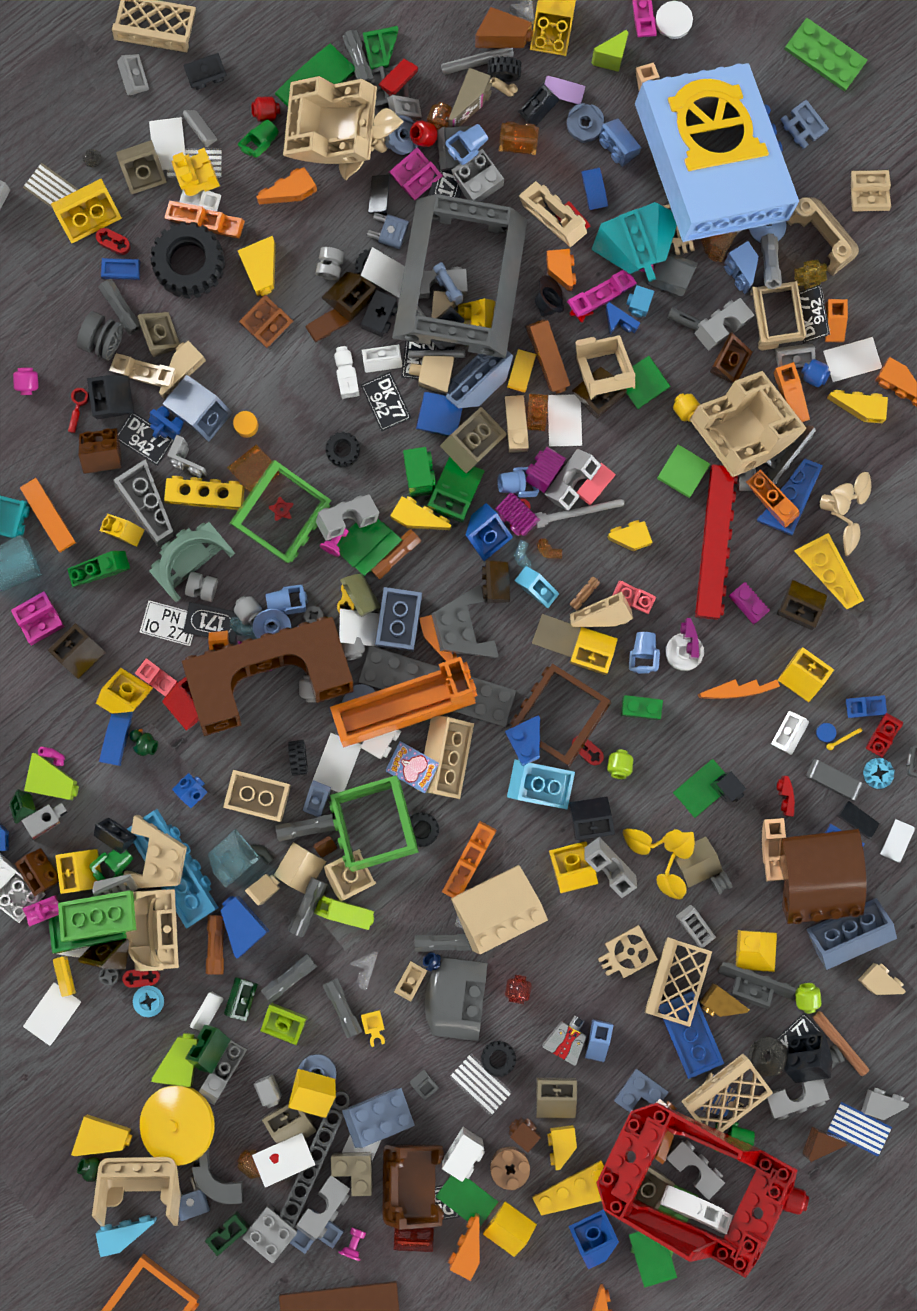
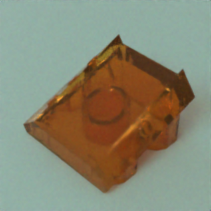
(250, 467)

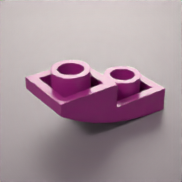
(689, 632)

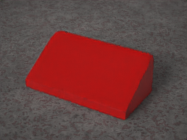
(398, 77)

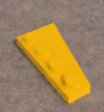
(830, 568)
(571, 1192)

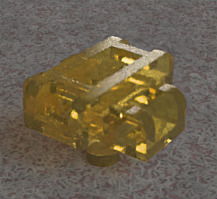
(808, 274)

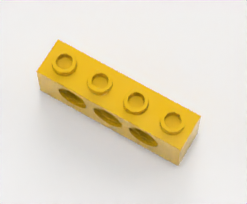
(212, 500)

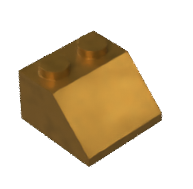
(721, 1003)

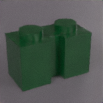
(209, 1049)
(222, 1239)

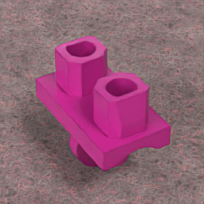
(41, 910)

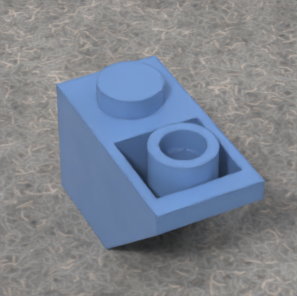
(599, 1040)

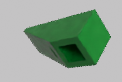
(99, 568)

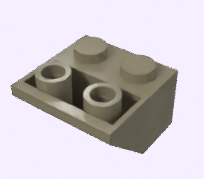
(556, 1097)
(287, 1123)

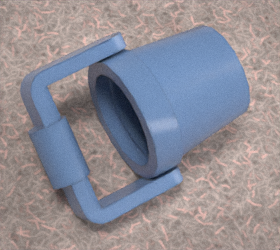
(471, 139)
(515, 483)
(281, 600)
(644, 649)

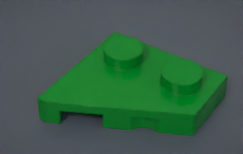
(380, 46)

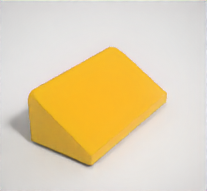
(64, 976)

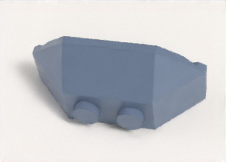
(478, 380)

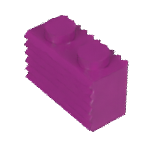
(545, 469)
(517, 514)
(749, 603)

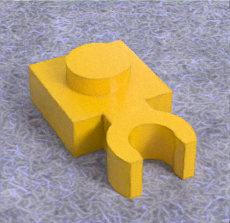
(373, 1024)

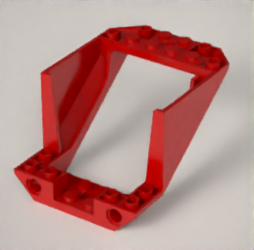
(746, 1234)

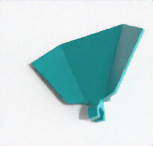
(637, 238)

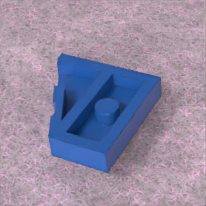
(526, 740)

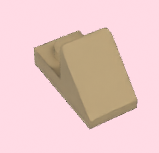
(410, 981)

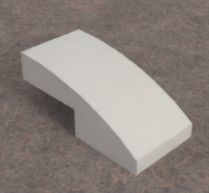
(207, 199)

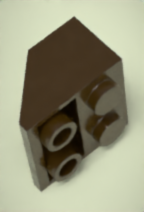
(350, 295)
(602, 402)
(497, 582)
(802, 605)
(76, 651)

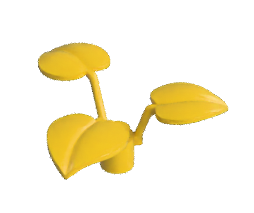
(675, 841)

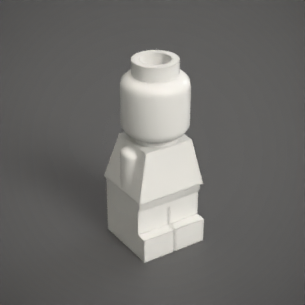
(346, 373)

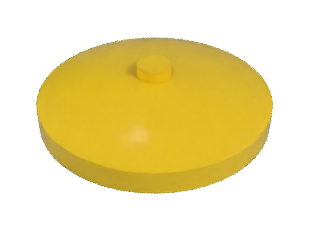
(177, 1124)

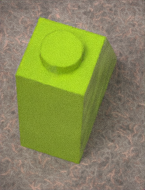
(49, 780)
(344, 912)
(174, 1067)

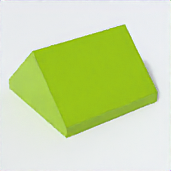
(611, 52)
(283, 1023)

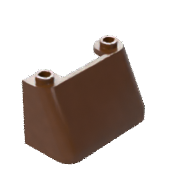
(411, 1186)

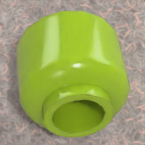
(620, 764)
(808, 998)

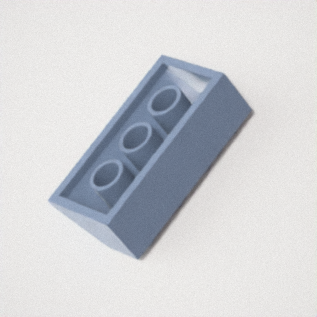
(851, 936)

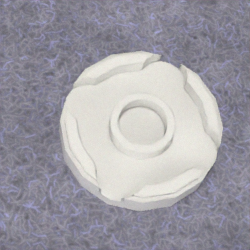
(674, 19)
(677, 654)

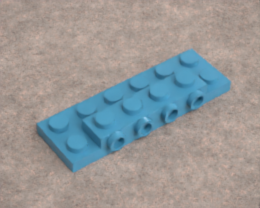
(192, 893)

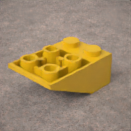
(552, 26)

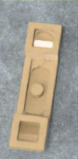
(143, 371)

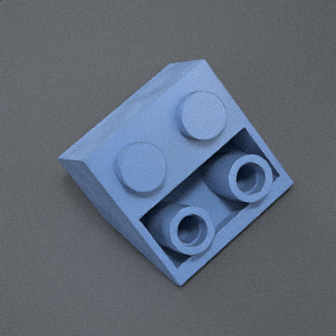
(619, 142)
(742, 266)

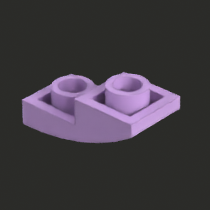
(565, 89)

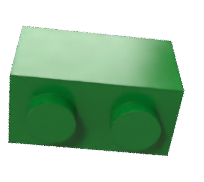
(641, 707)

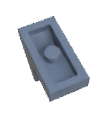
(316, 798)

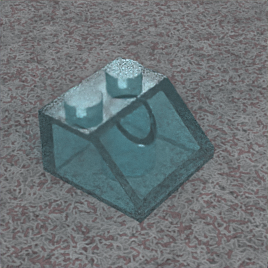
(232, 858)

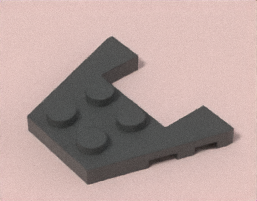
(455, 627)

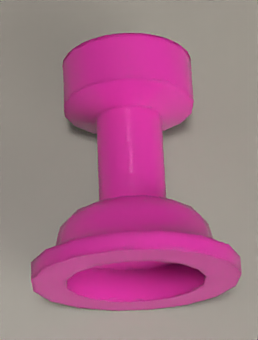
(331, 546)
(351, 1251)

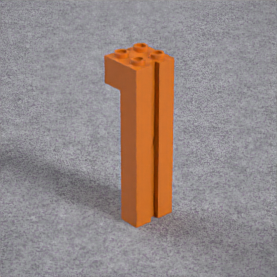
(405, 703)

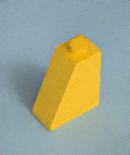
(260, 265)
(100, 1137)

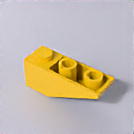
(864, 407)
(416, 517)

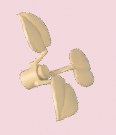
(384, 124)
(840, 503)

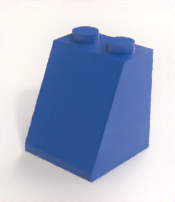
(241, 925)

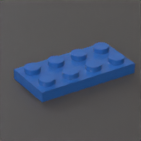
(693, 1043)

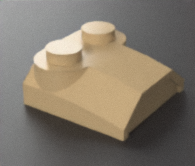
(344, 881)

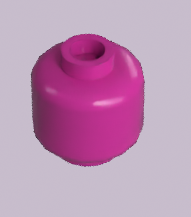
(25, 380)

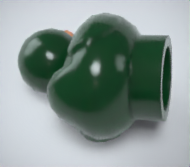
(144, 742)
(88, 1168)

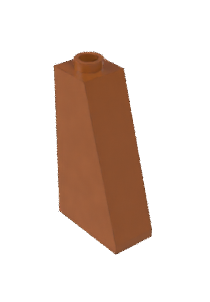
(548, 355)

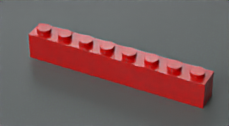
(715, 543)

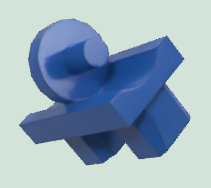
(162, 425)

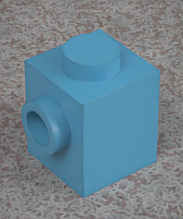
(640, 301)

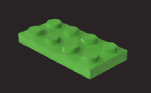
(825, 54)
(97, 916)

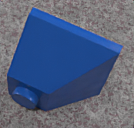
(487, 532)
(594, 1238)

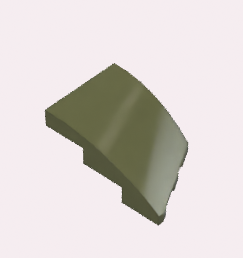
(361, 594)

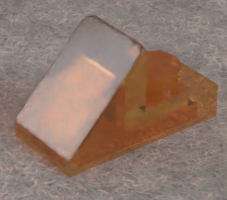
(537, 412)

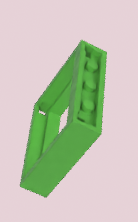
(301, 538)
(361, 791)

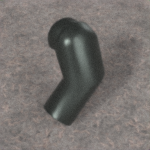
(262, 851)

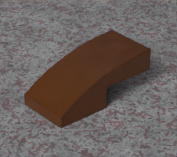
(326, 324)

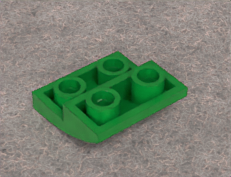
(648, 382)

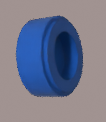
(826, 732)

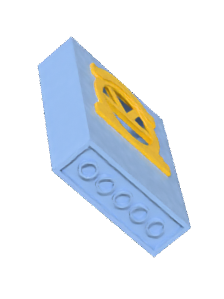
(711, 189)

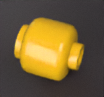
(685, 406)

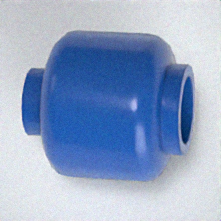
(815, 373)

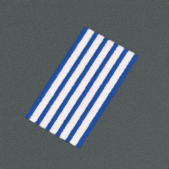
(859, 1129)

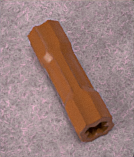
(408, 543)
(215, 958)

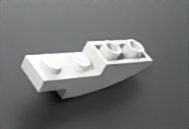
(696, 1209)

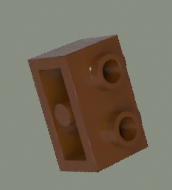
(37, 872)
(524, 1133)

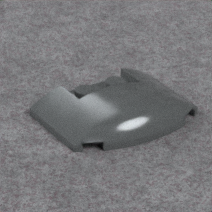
(456, 998)

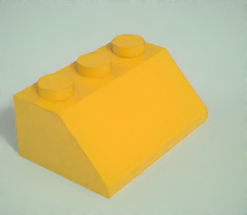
(86, 211)

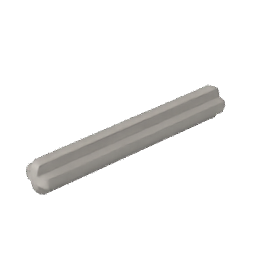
(475, 60)

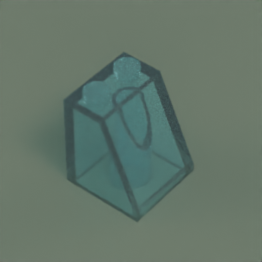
(17, 563)

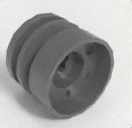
(100, 335)

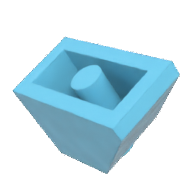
(536, 586)

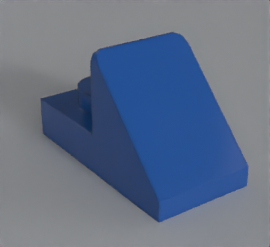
(616, 316)

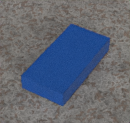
(120, 269)

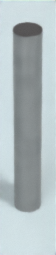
(454, 353)

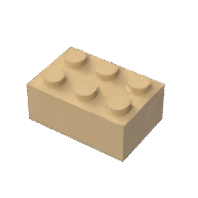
(257, 796)

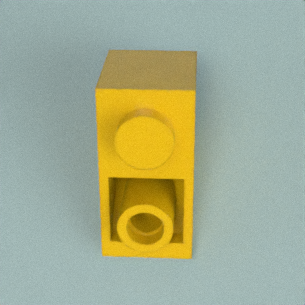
(122, 529)
(631, 537)
(563, 1143)

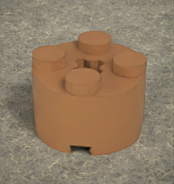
(512, 1179)

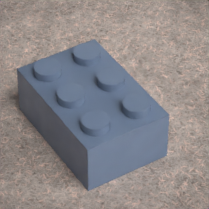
(398, 619)
(378, 1118)

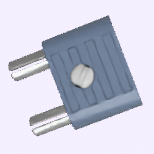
(392, 231)
(193, 1203)

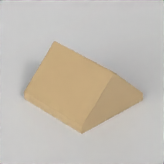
(299, 867)

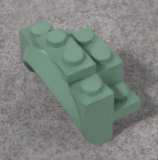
(187, 555)

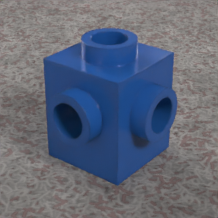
(190, 790)

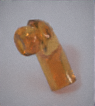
(546, 550)

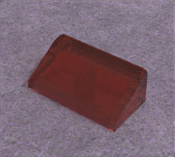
(414, 1239)

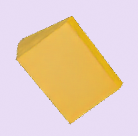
(312, 1093)
(510, 1229)

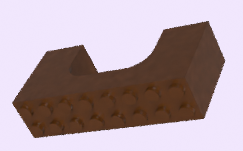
(309, 646)

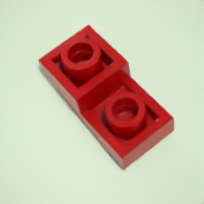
(884, 735)
(785, 789)

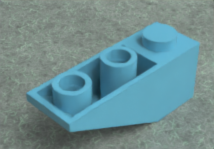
(116, 1238)

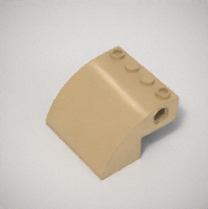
(330, 121)
(747, 424)

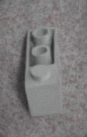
(223, 1072)

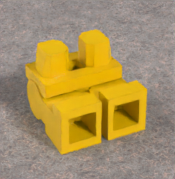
(195, 172)

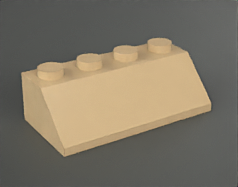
(449, 746)

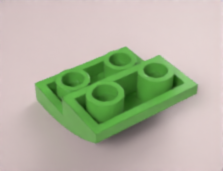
(683, 471)

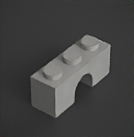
(457, 275)
(734, 315)
(578, 467)
(360, 509)
(602, 857)
(813, 1094)
(708, 1180)
(314, 1224)

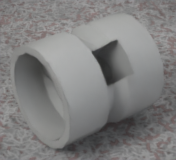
(329, 264)
(201, 586)

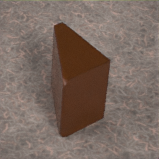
(325, 846)

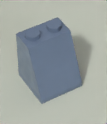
(197, 407)

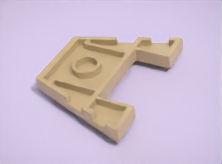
(163, 857)

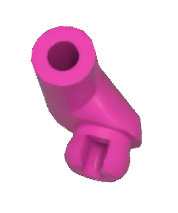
(51, 753)

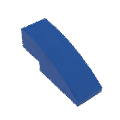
(116, 738)

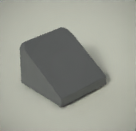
(424, 1085)

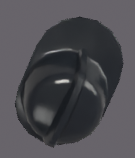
(549, 298)

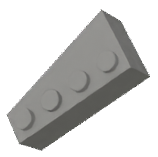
(144, 500)

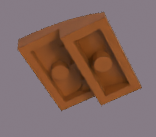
(265, 321)

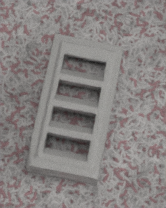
(110, 885)
(686, 913)

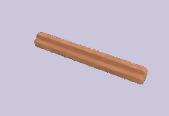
(840, 1042)

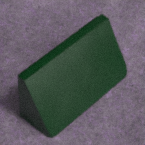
(21, 806)
(240, 999)

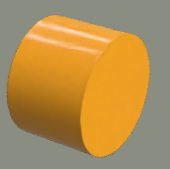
(245, 424)

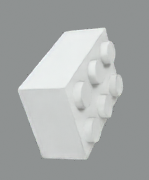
(462, 1154)

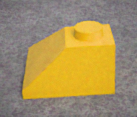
(123, 693)
(756, 950)

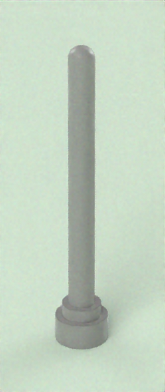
(577, 512)

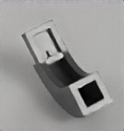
(219, 1190)

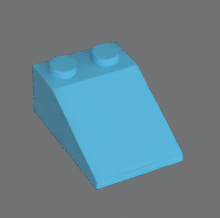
(541, 784)

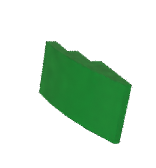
(327, 64)

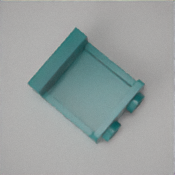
(12, 516)

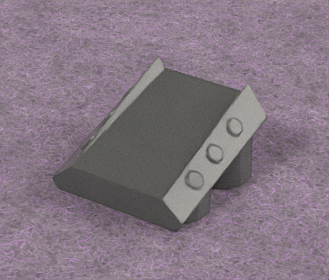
(445, 159)
(673, 275)

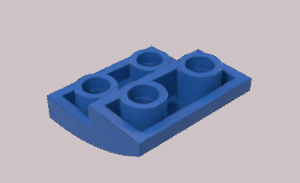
(438, 415)

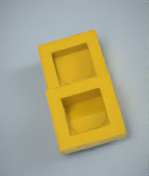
(521, 370)

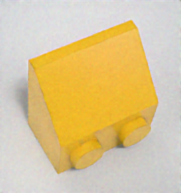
(571, 868)

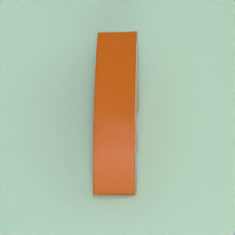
(213, 220)
(47, 515)
(732, 690)
(469, 860)

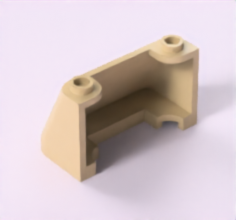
(843, 246)

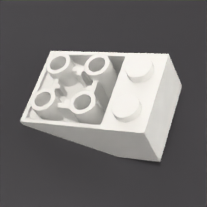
(14, 891)

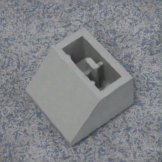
(478, 177)

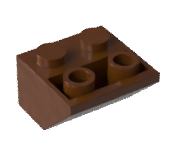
(99, 450)

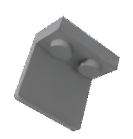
(179, 451)
(269, 1234)

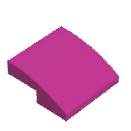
(415, 173)
(37, 618)

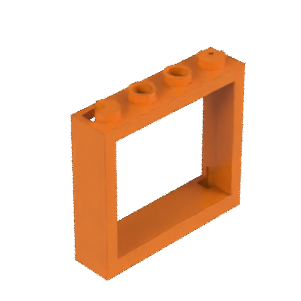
(161, 1274)

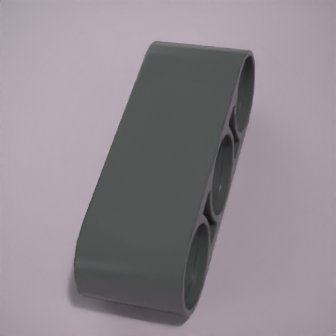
(834, 780)

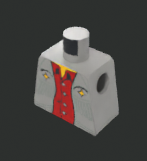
(38, 827)
(566, 1040)

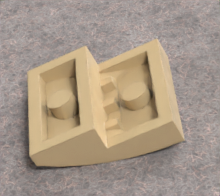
(870, 190)

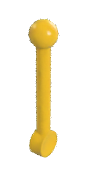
(830, 746)

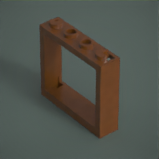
(588, 728)

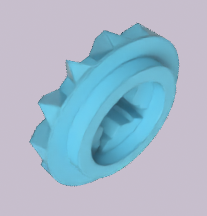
(874, 781)
(144, 1009)

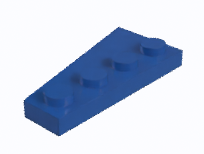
(797, 491)

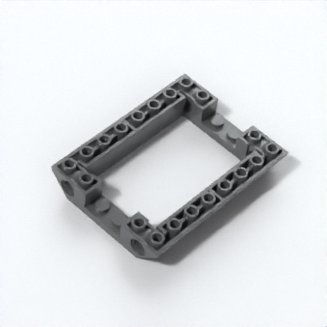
(422, 329)

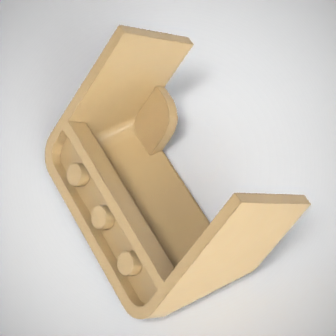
(136, 1174)

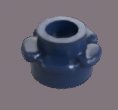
(431, 961)

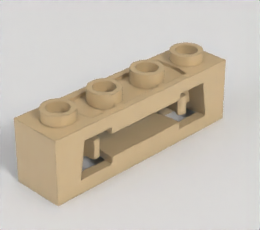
(572, 226)

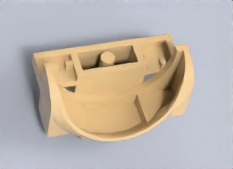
(154, 931)

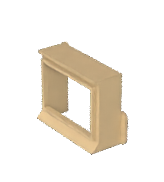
(773, 341)
(592, 348)

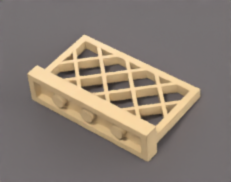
(151, 36)
(661, 977)
(720, 1082)

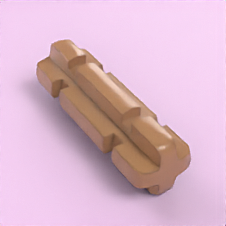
(585, 592)

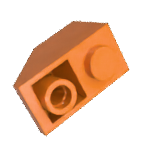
(559, 267)
(837, 319)

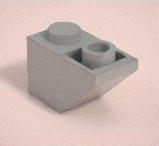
(882, 1105)

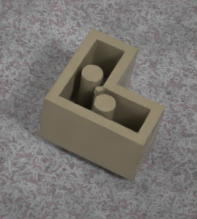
(356, 1165)

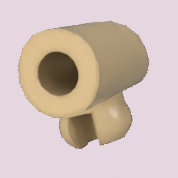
(508, 90)

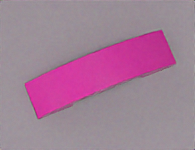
(644, 18)
(601, 294)

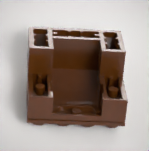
(823, 876)

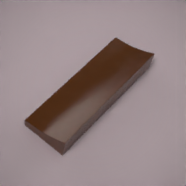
(351, 1298)

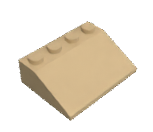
(498, 910)

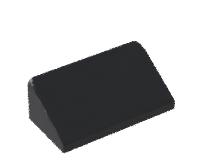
(538, 105)
(379, 194)
(858, 820)
(114, 835)

